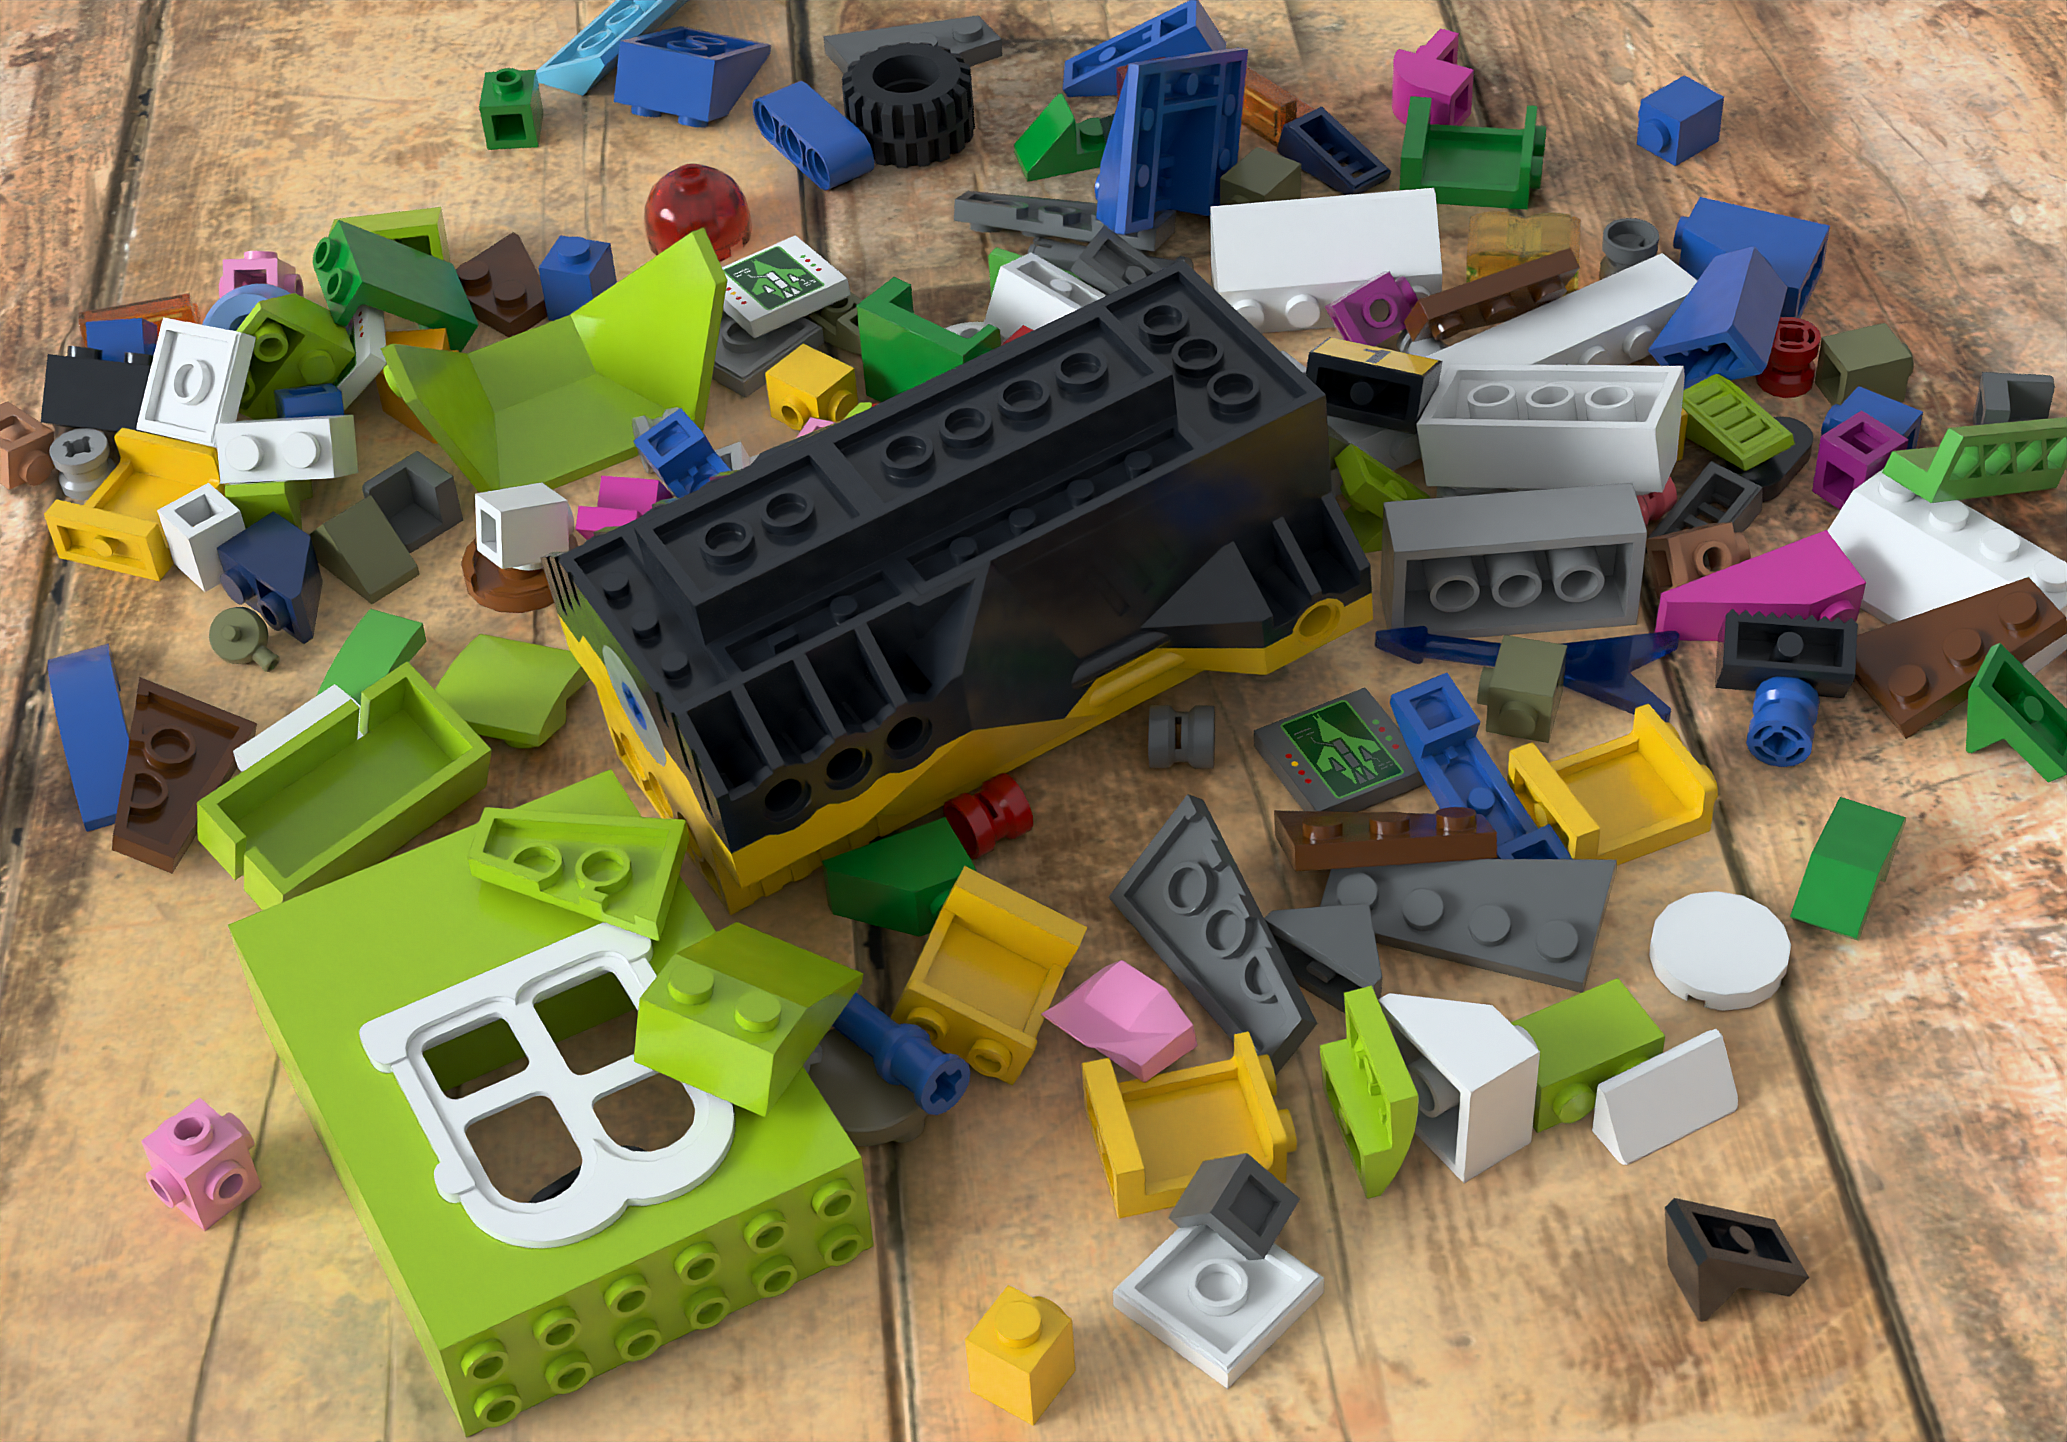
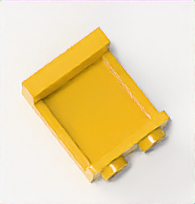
(120, 520)
(1619, 794)
(988, 975)
(1165, 1128)

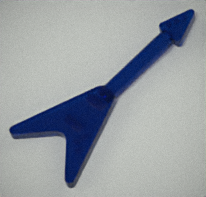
(1592, 667)

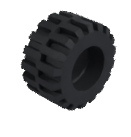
(910, 103)

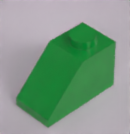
(897, 879)

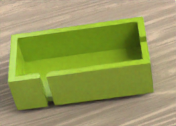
(342, 802)

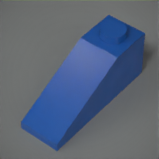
(1171, 34)

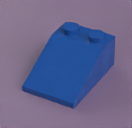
(686, 73)

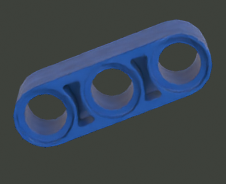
(813, 135)

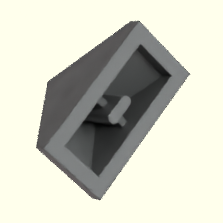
(1329, 949)

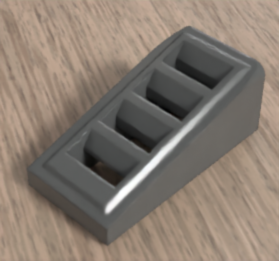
(1719, 486)

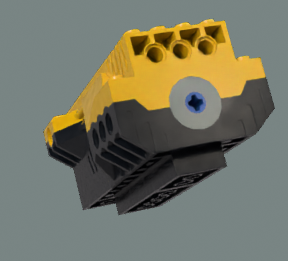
(964, 579)

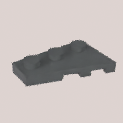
(966, 36)

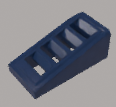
(1319, 133)

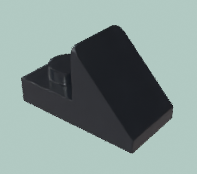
(1725, 1249)

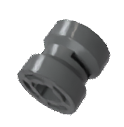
(1627, 244)
(1196, 736)

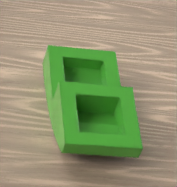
(372, 651)

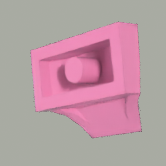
(1126, 1020)

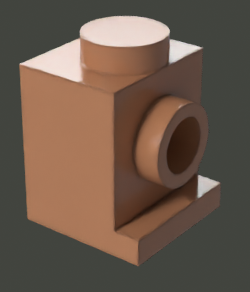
(23, 448)
(1679, 555)

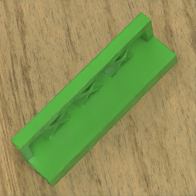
(1985, 461)

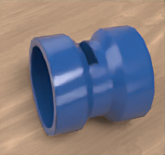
(1783, 721)

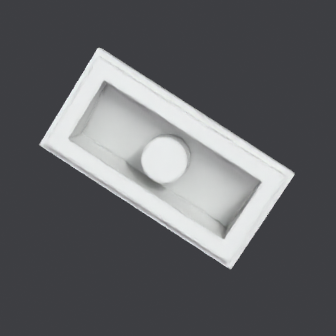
(1665, 1098)

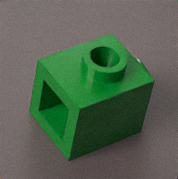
(511, 109)

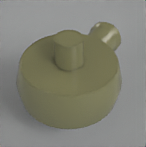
(240, 637)

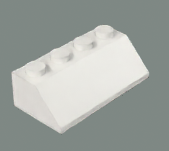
(1298, 255)
(1552, 426)
(1937, 554)

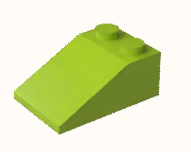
(740, 1014)

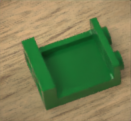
(1472, 162)
(378, 272)
(907, 349)

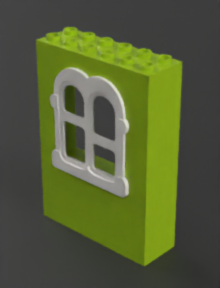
(437, 977)

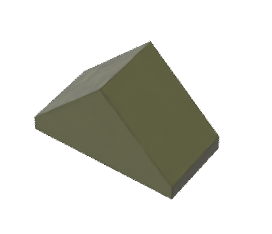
(364, 551)

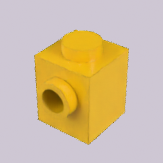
(810, 386)
(1021, 1354)

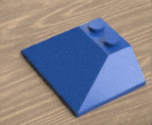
(1171, 138)

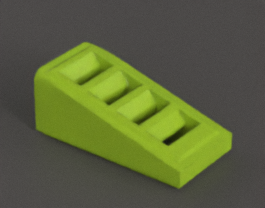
(1725, 417)

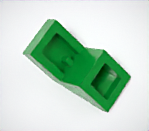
(1847, 867)

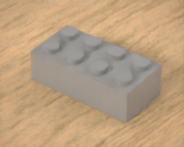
(1514, 561)

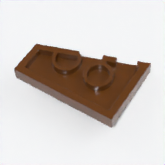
(1492, 297)
(1931, 659)
(173, 760)
(1382, 838)

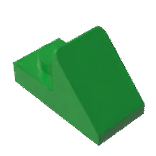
(1058, 144)
(2016, 707)

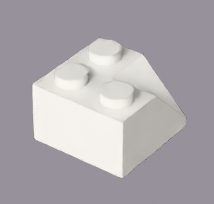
(1470, 1077)

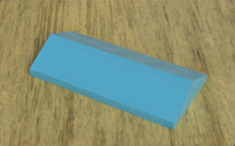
(596, 48)

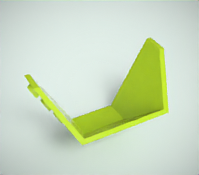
(567, 391)

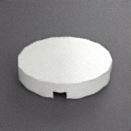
(1720, 950)

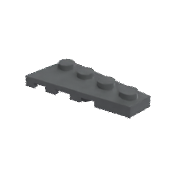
(1051, 218)
(1489, 914)
(1212, 935)

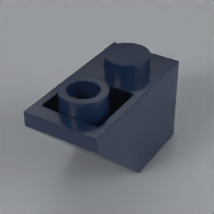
(275, 574)

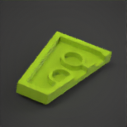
(584, 862)

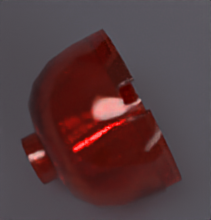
(693, 200)

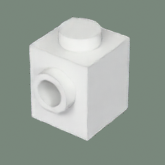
(522, 525)
(196, 547)

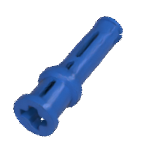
(905, 1056)

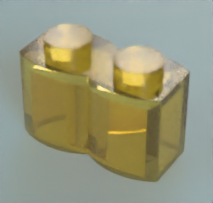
(1506, 240)

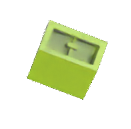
(292, 349)

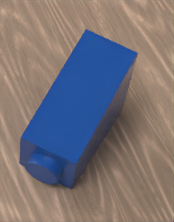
(1790, 245)
(1725, 320)

